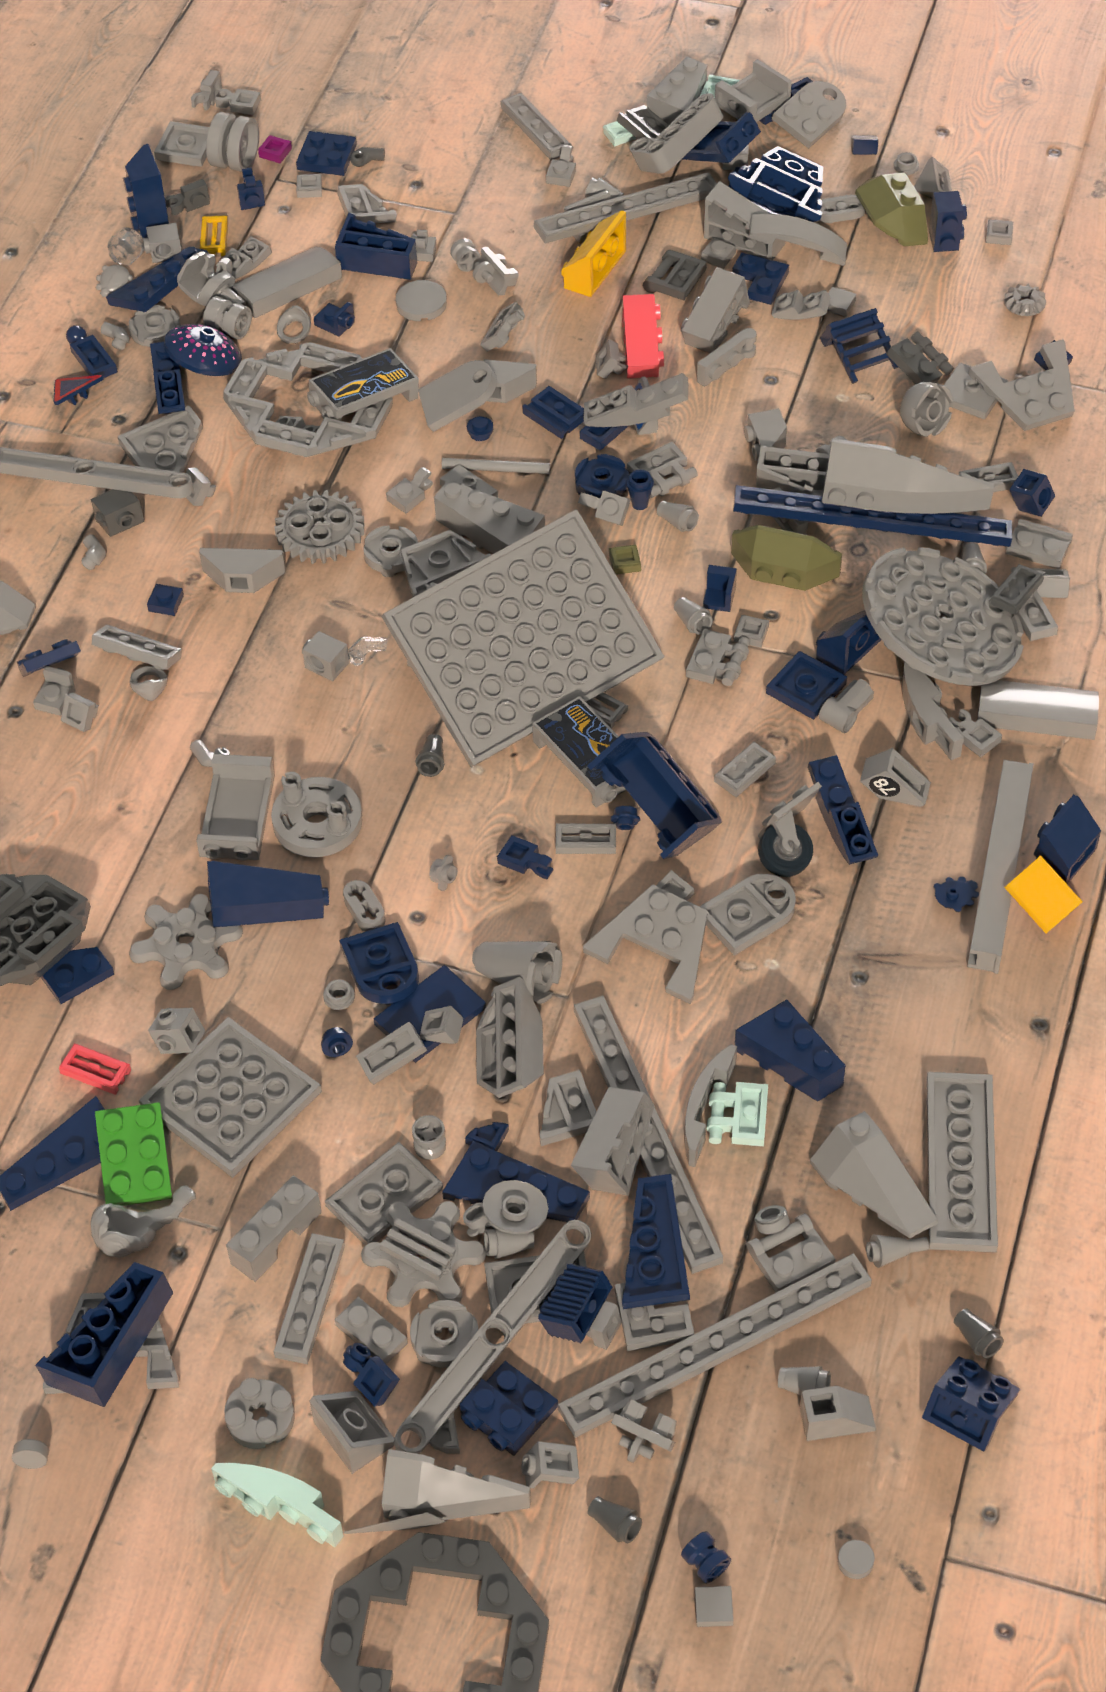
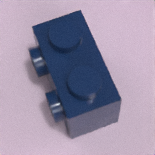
(946, 221)

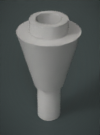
(886, 1249)

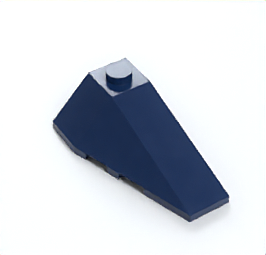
(846, 642)

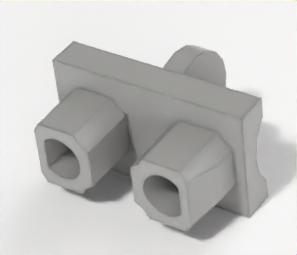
(493, 271)
(630, 1421)

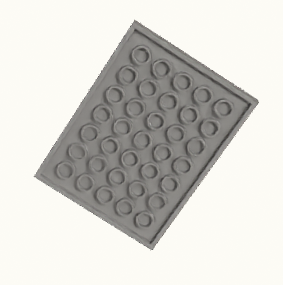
(522, 636)

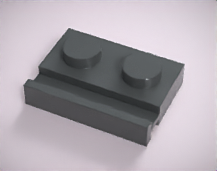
(642, 122)

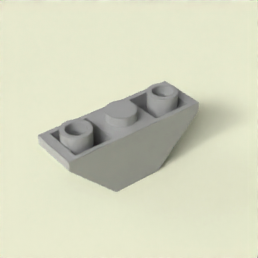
(242, 568)

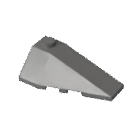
(868, 1169)

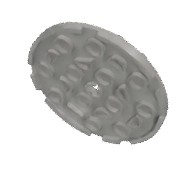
(904, 604)

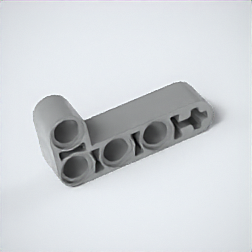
(675, 141)

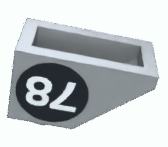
(895, 779)

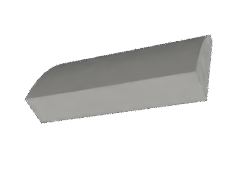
(288, 280)
(1039, 709)

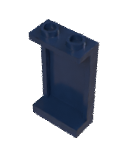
(725, 140)

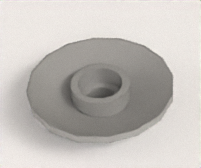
(515, 1207)

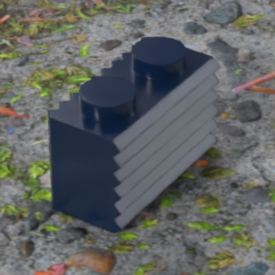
(574, 1302)

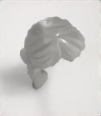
(124, 1231)

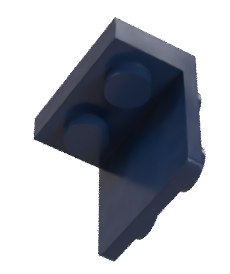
(969, 1402)

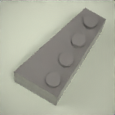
(484, 518)

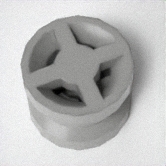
(465, 254)

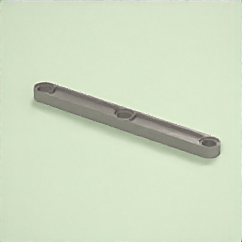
(95, 473)
(480, 1353)

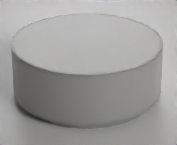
(772, 1219)
(30, 1454)
(856, 1559)

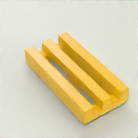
(214, 248)

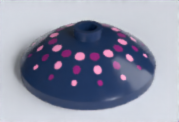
(202, 349)

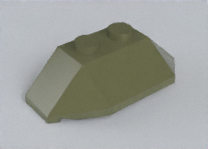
(895, 208)
(785, 557)

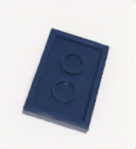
(435, 992)

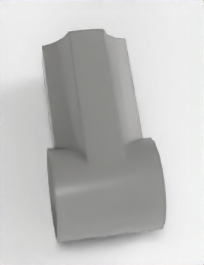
(843, 710)

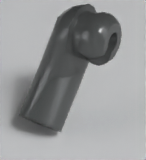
(365, 155)

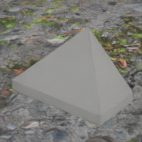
(933, 179)

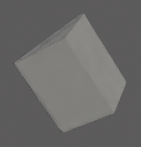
(351, 1427)

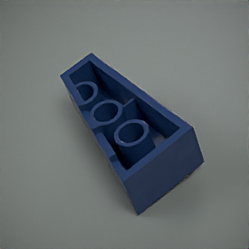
(109, 1337)

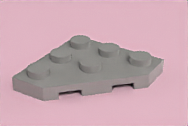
(163, 442)

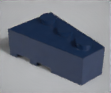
(375, 251)
(792, 1049)

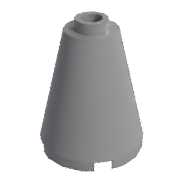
(533, 961)

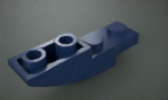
(167, 380)
(841, 812)

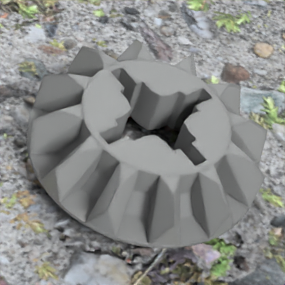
(1025, 307)

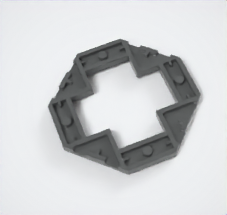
(390, 1582)

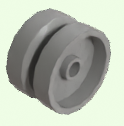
(232, 141)

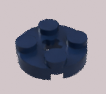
(605, 465)

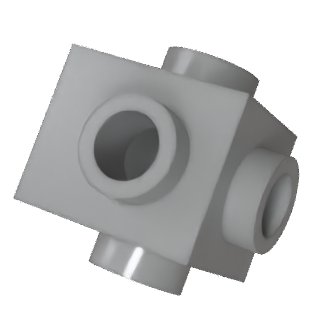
(176, 1030)

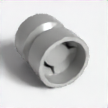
(228, 317)

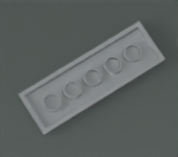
(961, 1162)

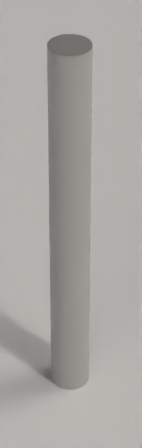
(494, 465)

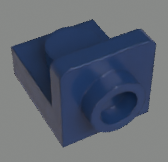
(335, 319)

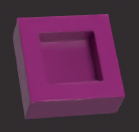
(274, 149)

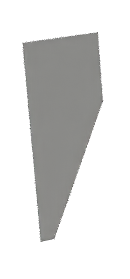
(411, 1522)

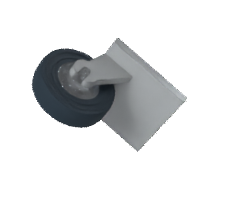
(783, 845)

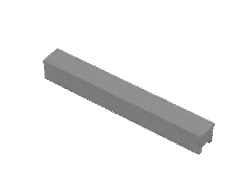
(1000, 866)

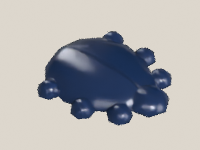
(956, 893)

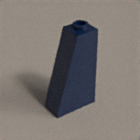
(262, 895)

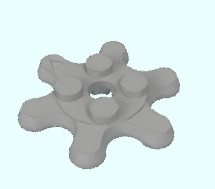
(178, 957)
(407, 1278)

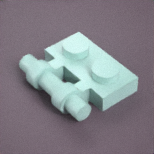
(749, 1113)

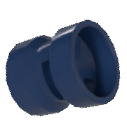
(706, 1557)

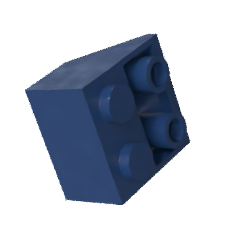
(1068, 838)

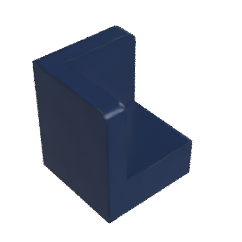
(720, 588)

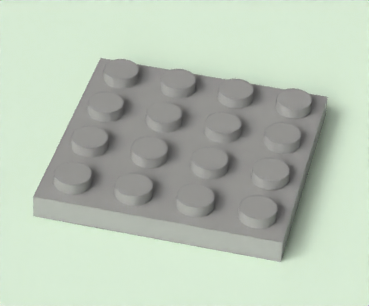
(231, 1096)

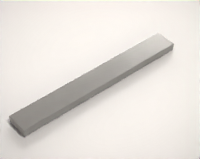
(635, 205)

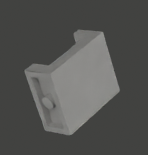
(757, 93)

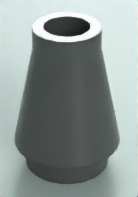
(431, 757)
(980, 1335)
(617, 1520)

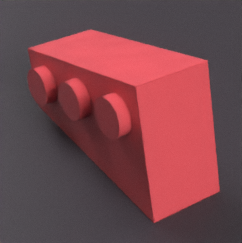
(642, 336)

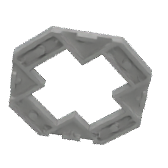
(255, 413)

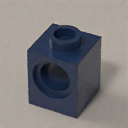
(1032, 492)

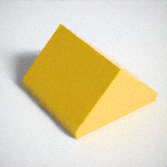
(1043, 894)

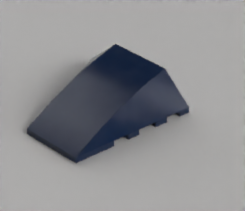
(782, 184)

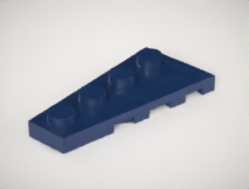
(153, 285)

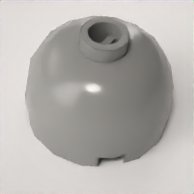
(926, 408)

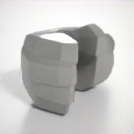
(201, 281)

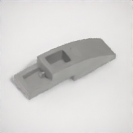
(634, 407)
(925, 714)

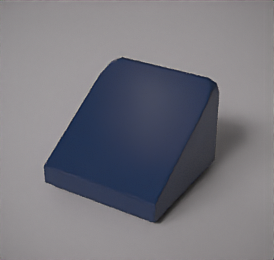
(865, 145)

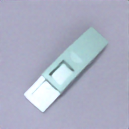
(271, 1491)

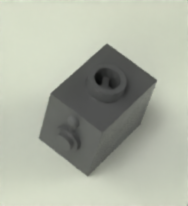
(117, 511)

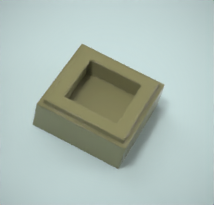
(625, 559)

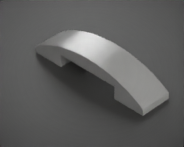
(800, 232)
(717, 1070)

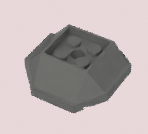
(37, 925)

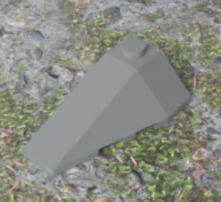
(419, 1486)

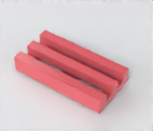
(111, 1081)

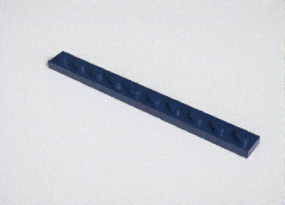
(810, 508)

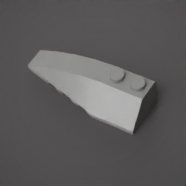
(889, 482)

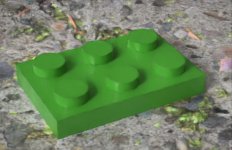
(133, 1154)

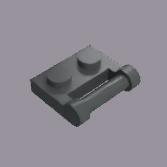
(681, 278)

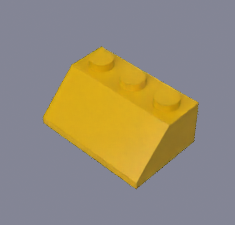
(596, 256)

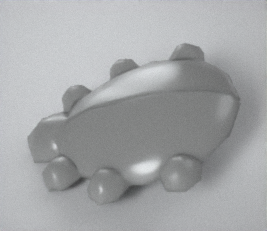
(112, 278)

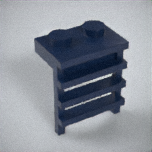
(855, 328)

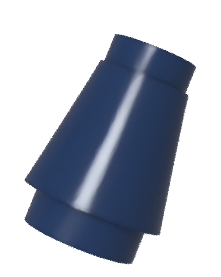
(640, 488)

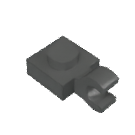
(191, 197)

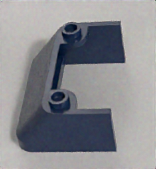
(659, 789)

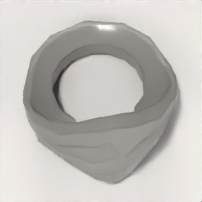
(293, 314)
(150, 688)

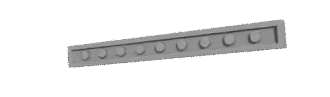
(657, 1151)
(714, 1344)

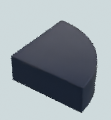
(489, 1135)

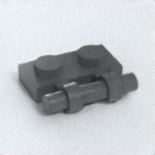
(915, 364)

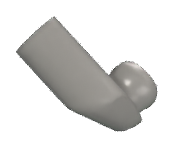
(118, 333)
(94, 554)
(202, 753)

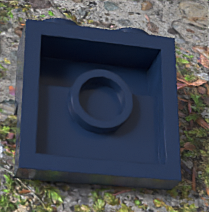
(507, 1408)

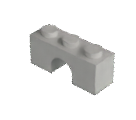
(257, 1242)

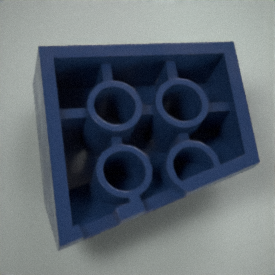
(145, 191)

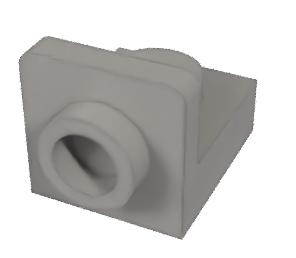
(52, 693)
(550, 1463)

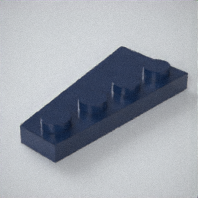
(55, 1159)
(486, 1167)
(656, 1254)

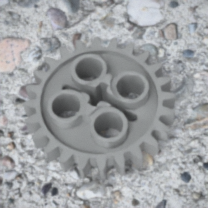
(319, 526)

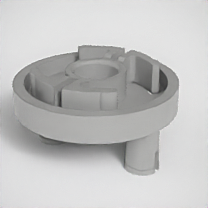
(316, 797)

